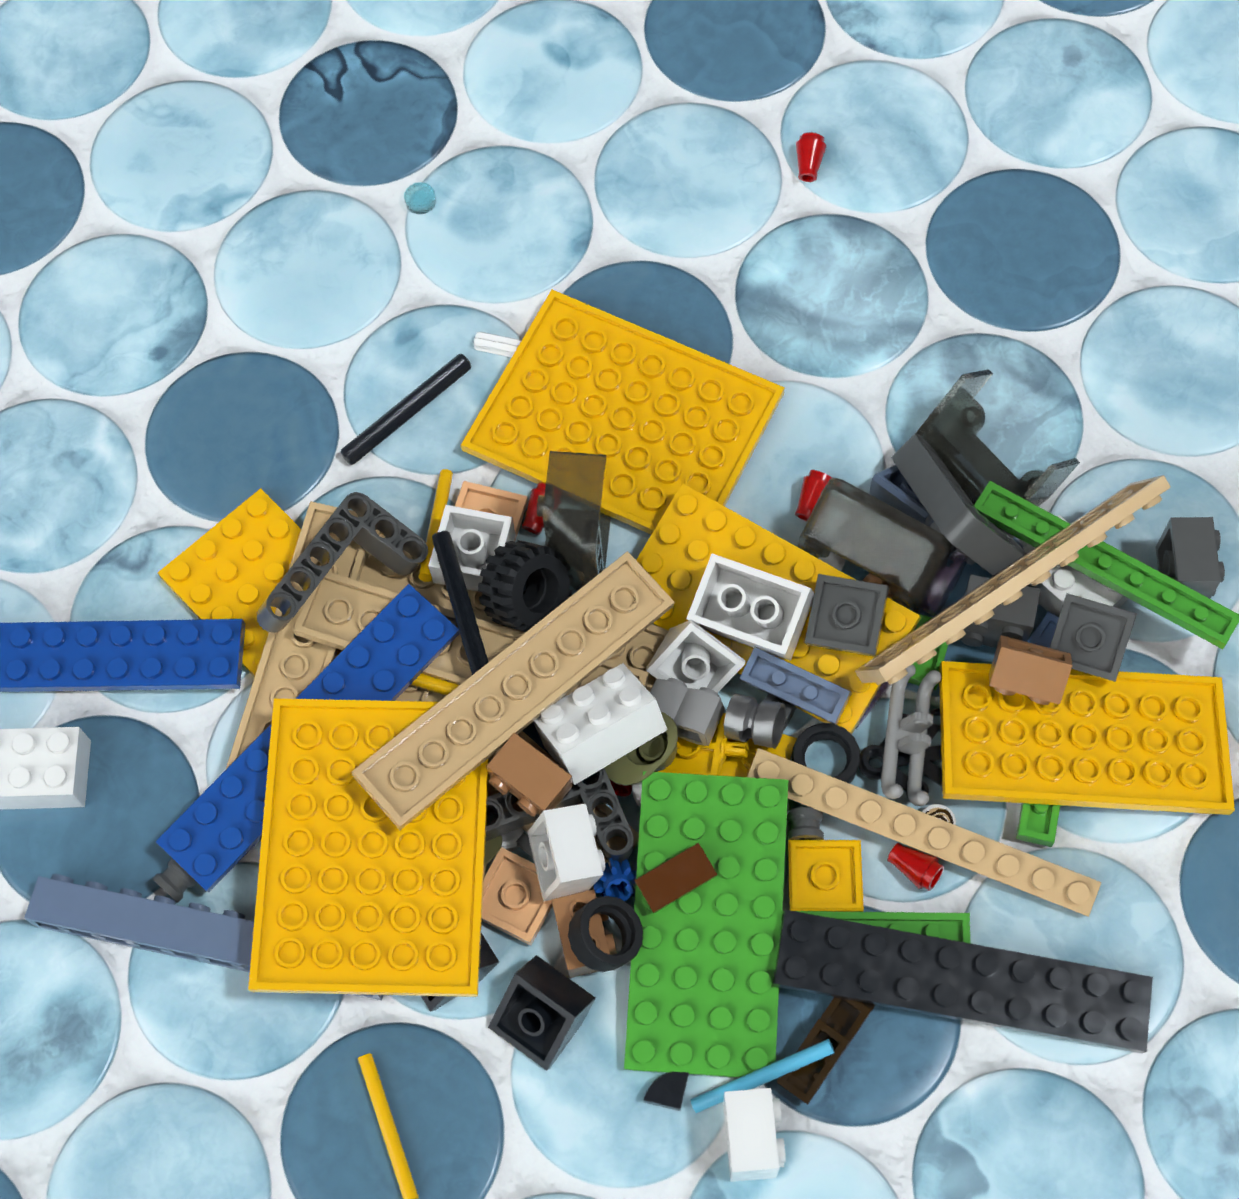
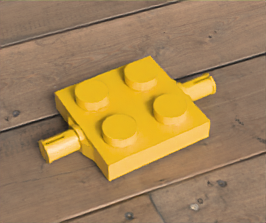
(706, 760)

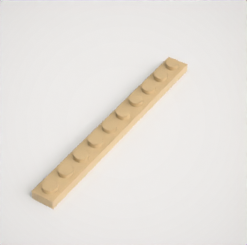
(929, 834)

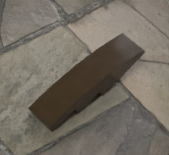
(839, 1025)

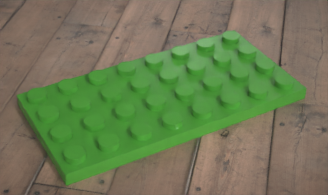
(709, 959)

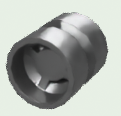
(752, 720)

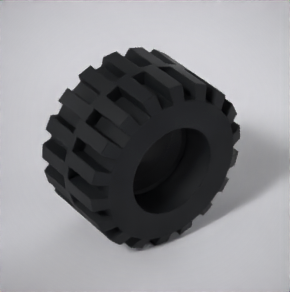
(505, 581)

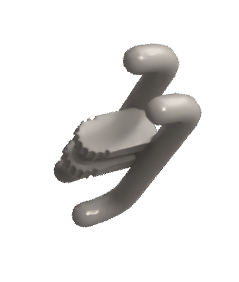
(908, 737)

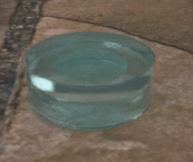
(420, 198)

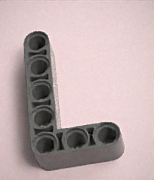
(953, 509)
(327, 551)
(592, 795)

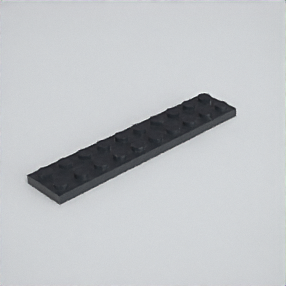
(963, 981)

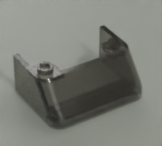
(953, 432)
(574, 513)
(877, 540)

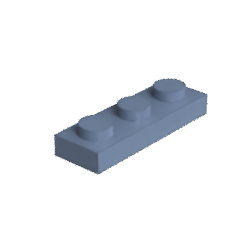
(795, 685)

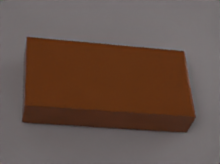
(676, 878)

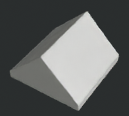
(694, 658)

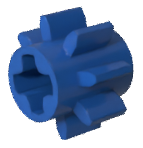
(616, 880)

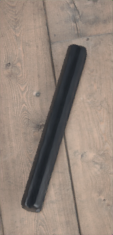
(405, 409)
(460, 600)

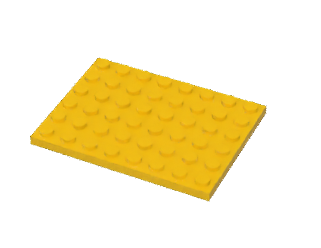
(625, 394)
(345, 891)

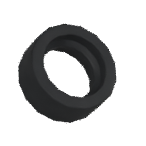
(831, 732)
(626, 920)

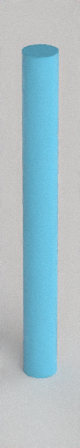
(764, 1074)

